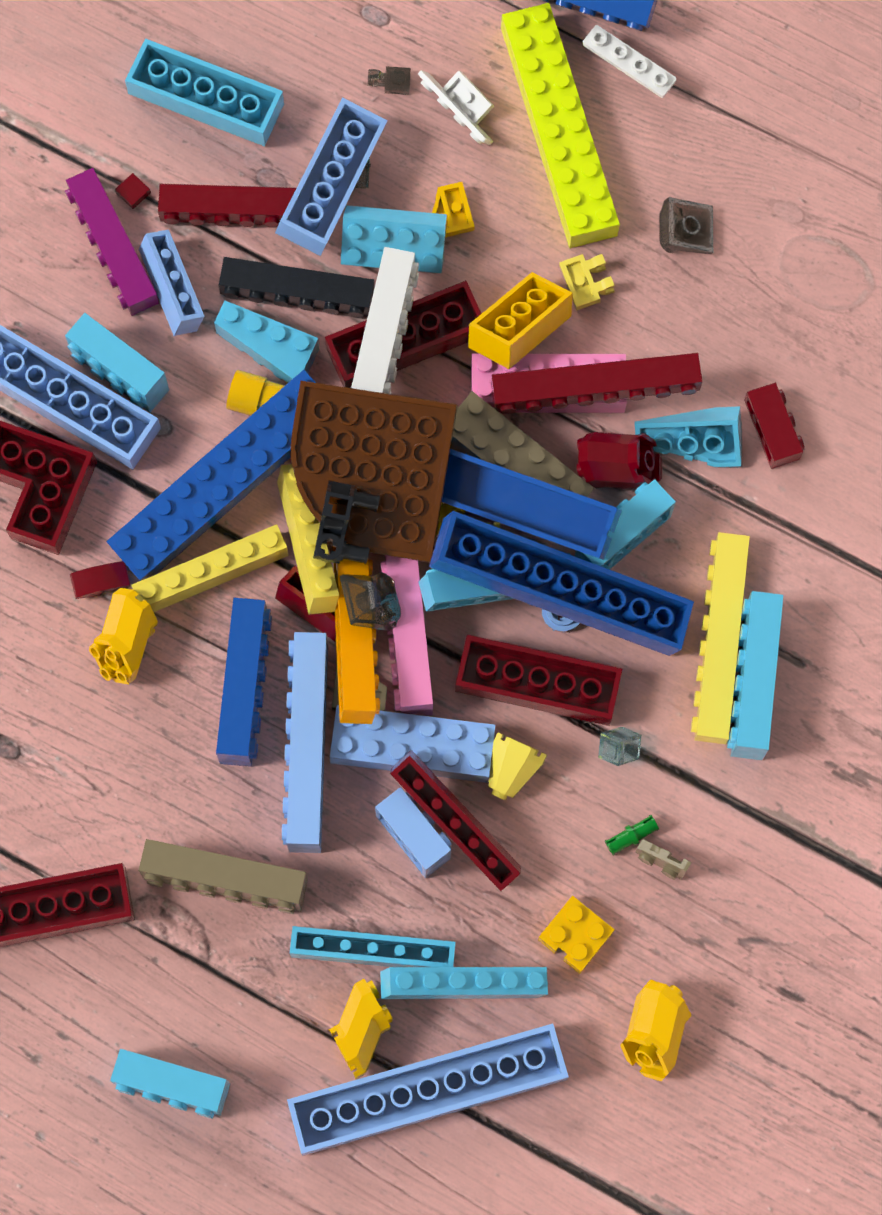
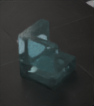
(619, 746)

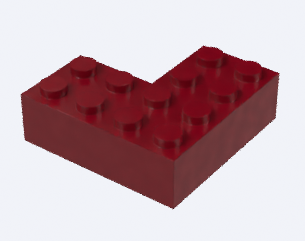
(52, 484)

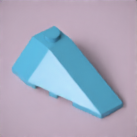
(701, 435)

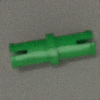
(631, 835)

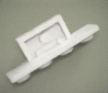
(629, 61)
(464, 100)

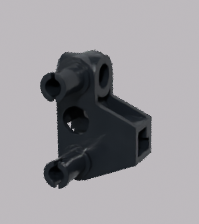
(334, 526)

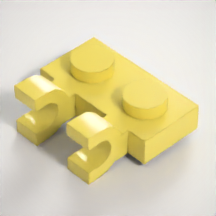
(580, 282)

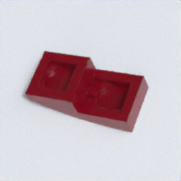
(99, 579)

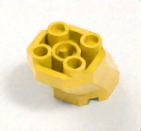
(123, 637)
(361, 1027)
(656, 1029)

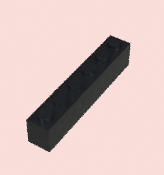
(296, 287)

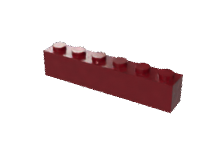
(223, 204)
(456, 820)

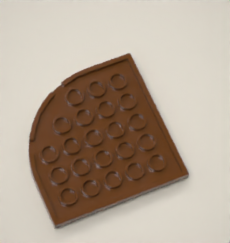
(384, 449)

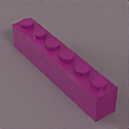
(112, 242)

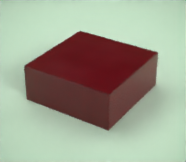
(132, 191)

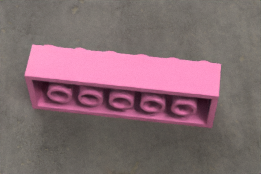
(483, 368)
(409, 641)

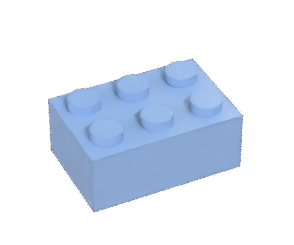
(414, 832)

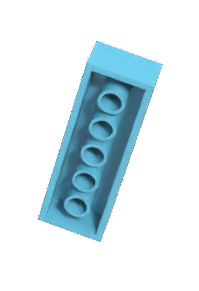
(204, 92)
(756, 676)

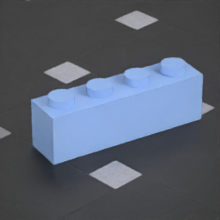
(171, 282)

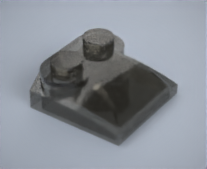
(686, 226)
(371, 600)

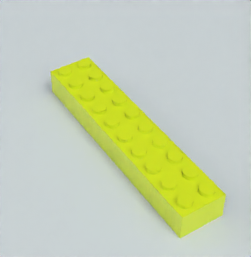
(559, 125)

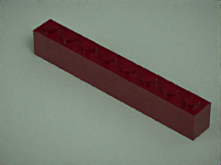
(596, 383)

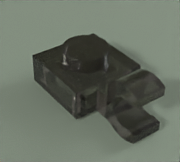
(395, 80)

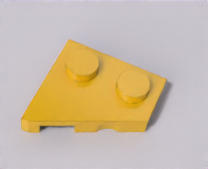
(453, 201)

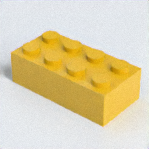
(520, 320)

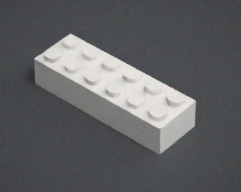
(386, 321)

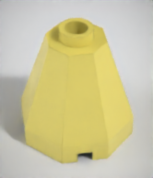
(512, 766)

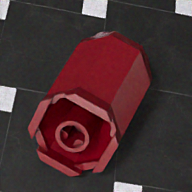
(618, 460)

